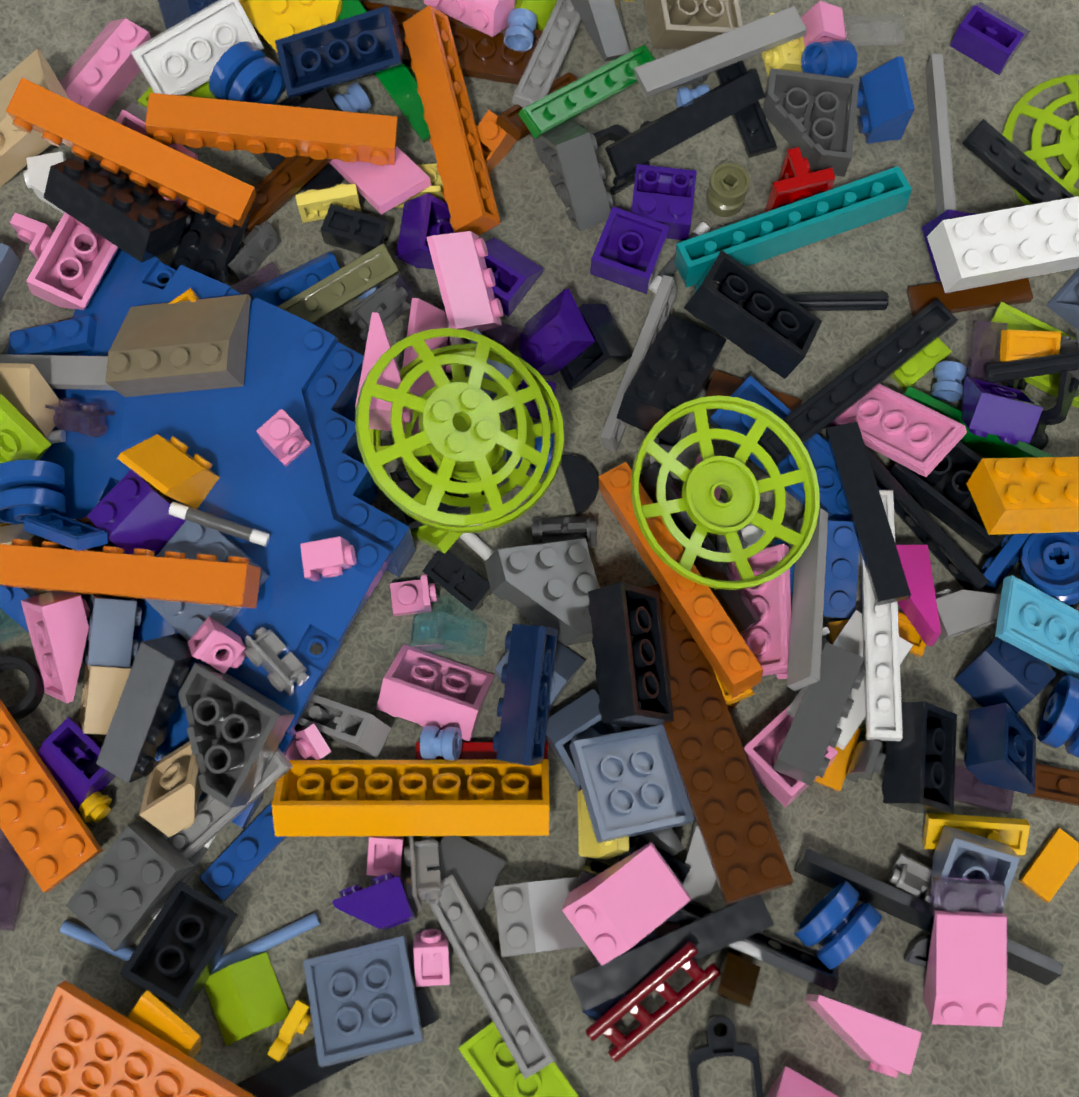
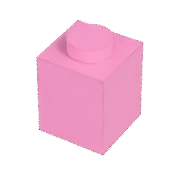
(823, 23)

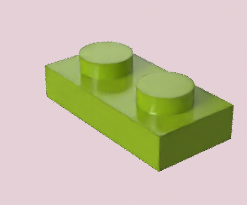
(921, 364)
(435, 538)

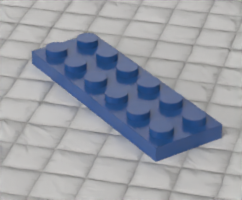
(830, 489)

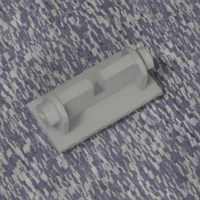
(265, 652)
(911, 877)
(423, 883)

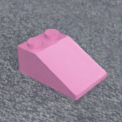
(376, 345)
(58, 637)
(625, 903)
(967, 969)
(883, 1043)

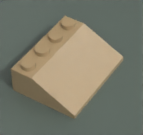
(14, 142)

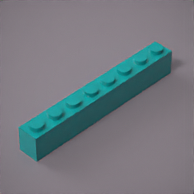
(796, 224)

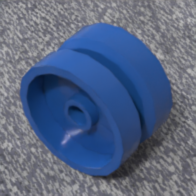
(246, 76)
(30, 490)
(1052, 565)
(1061, 716)
(842, 930)

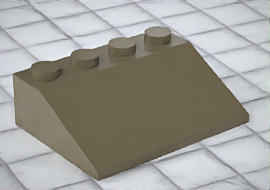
(689, 22)
(180, 347)

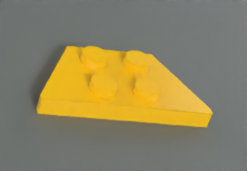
(288, 17)

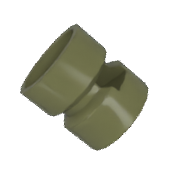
(727, 189)

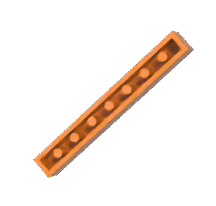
(450, 122)
(271, 129)
(130, 152)
(130, 576)
(693, 602)

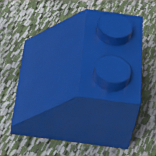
(885, 102)

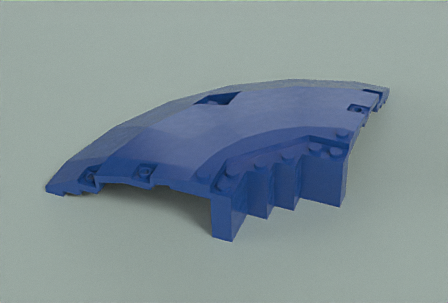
(310, 500)

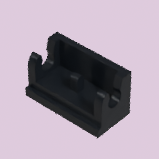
(353, 230)
(458, 579)

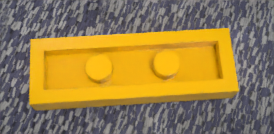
(1004, 830)

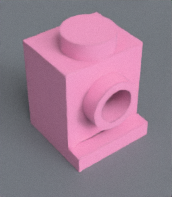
(283, 437)
(327, 557)
(213, 637)

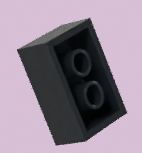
(923, 763)
(182, 947)

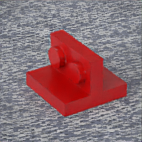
(797, 181)

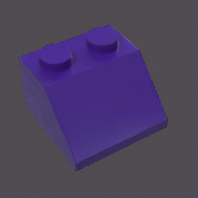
(421, 219)
(629, 250)
(555, 335)
(999, 411)
(136, 515)

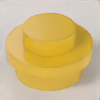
(95, 807)

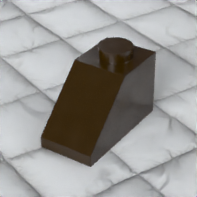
(737, 978)

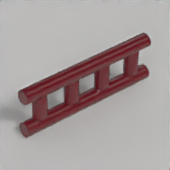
(656, 982)

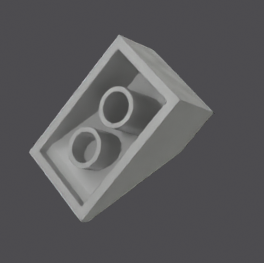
(533, 918)

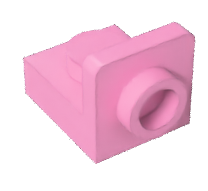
(32, 232)
(412, 596)
(307, 745)
(385, 855)
(431, 958)

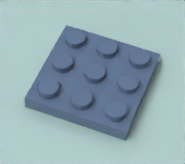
(195, 540)
(631, 783)
(362, 1001)

